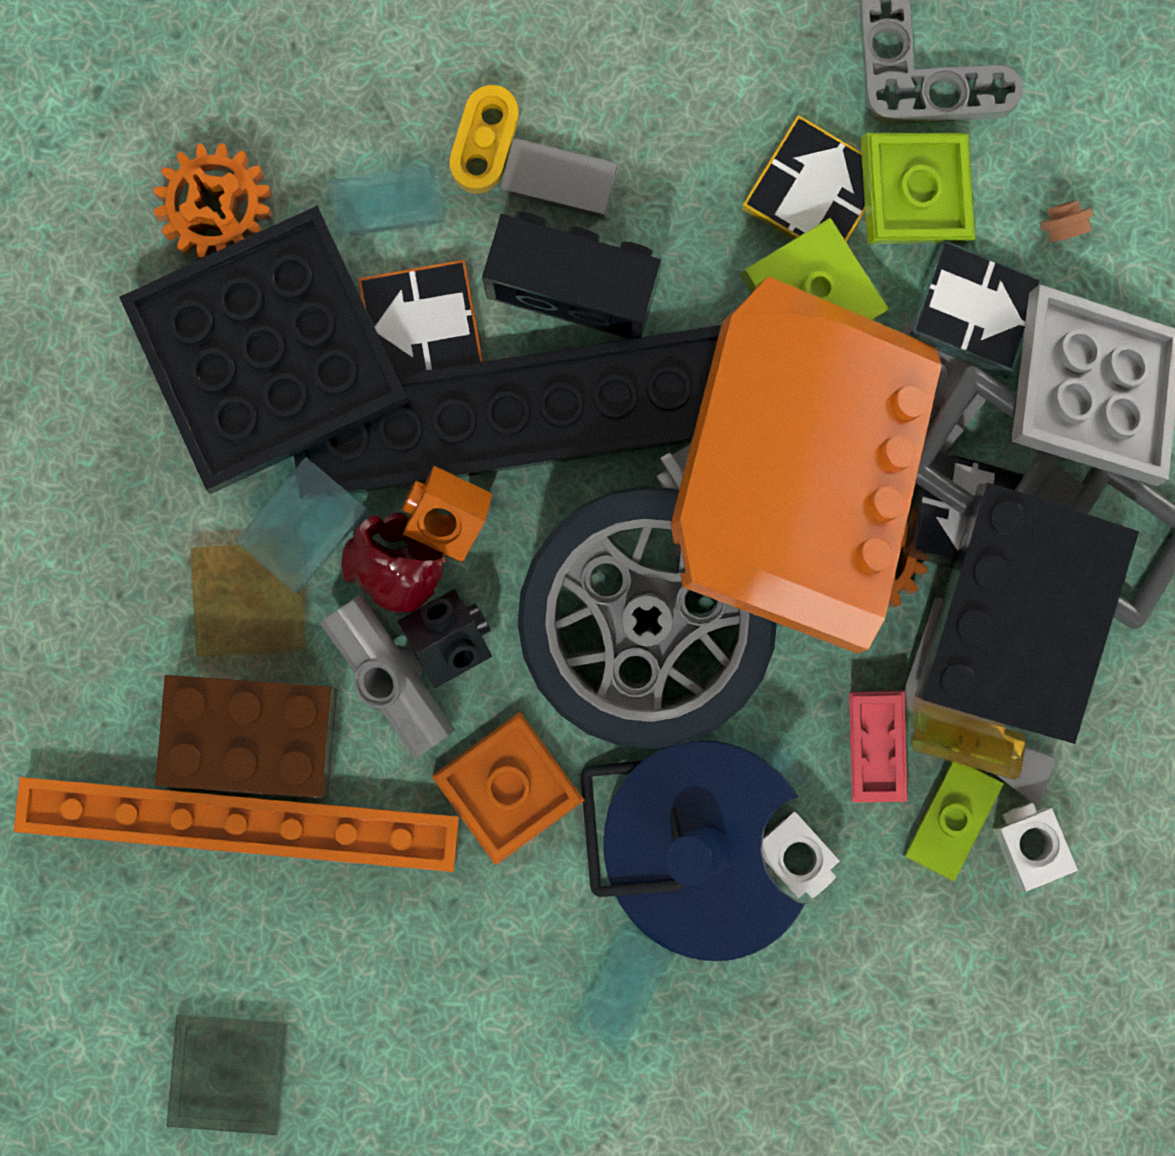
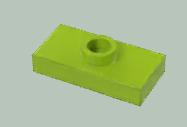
(953, 820)

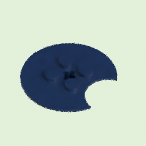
(722, 812)

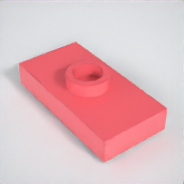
(878, 746)

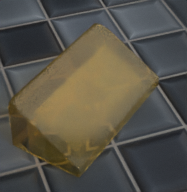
(968, 742)

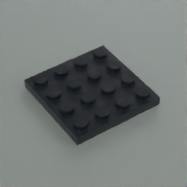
(263, 350)

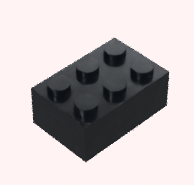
(571, 275)

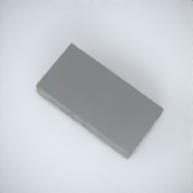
(558, 178)

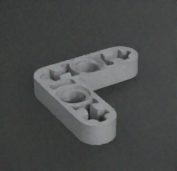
(902, 75)

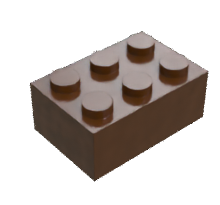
(246, 736)

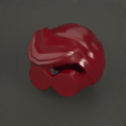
(392, 578)

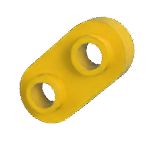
(484, 141)

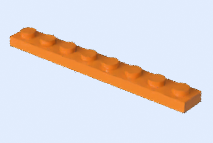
(236, 824)

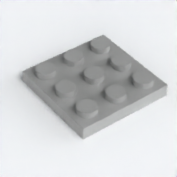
(1096, 386)

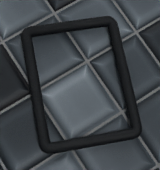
(591, 837)

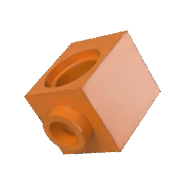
(446, 533)

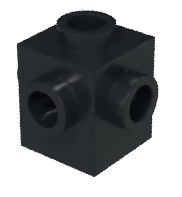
(447, 637)

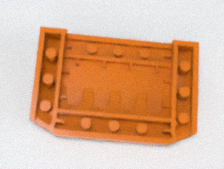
(805, 464)

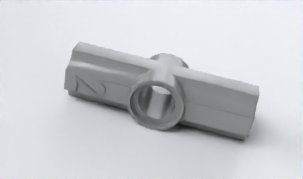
(406, 701)

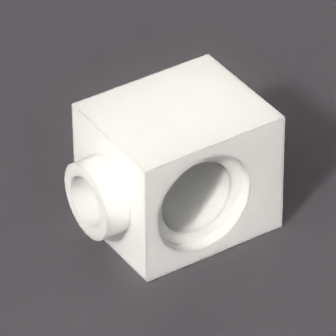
(779, 838)
(1051, 864)

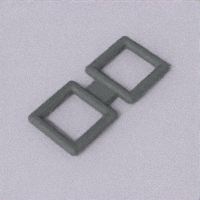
(1049, 483)

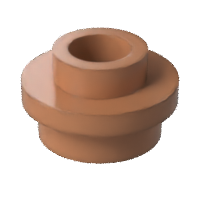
(1067, 221)

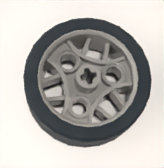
(617, 708)

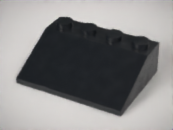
(1026, 613)

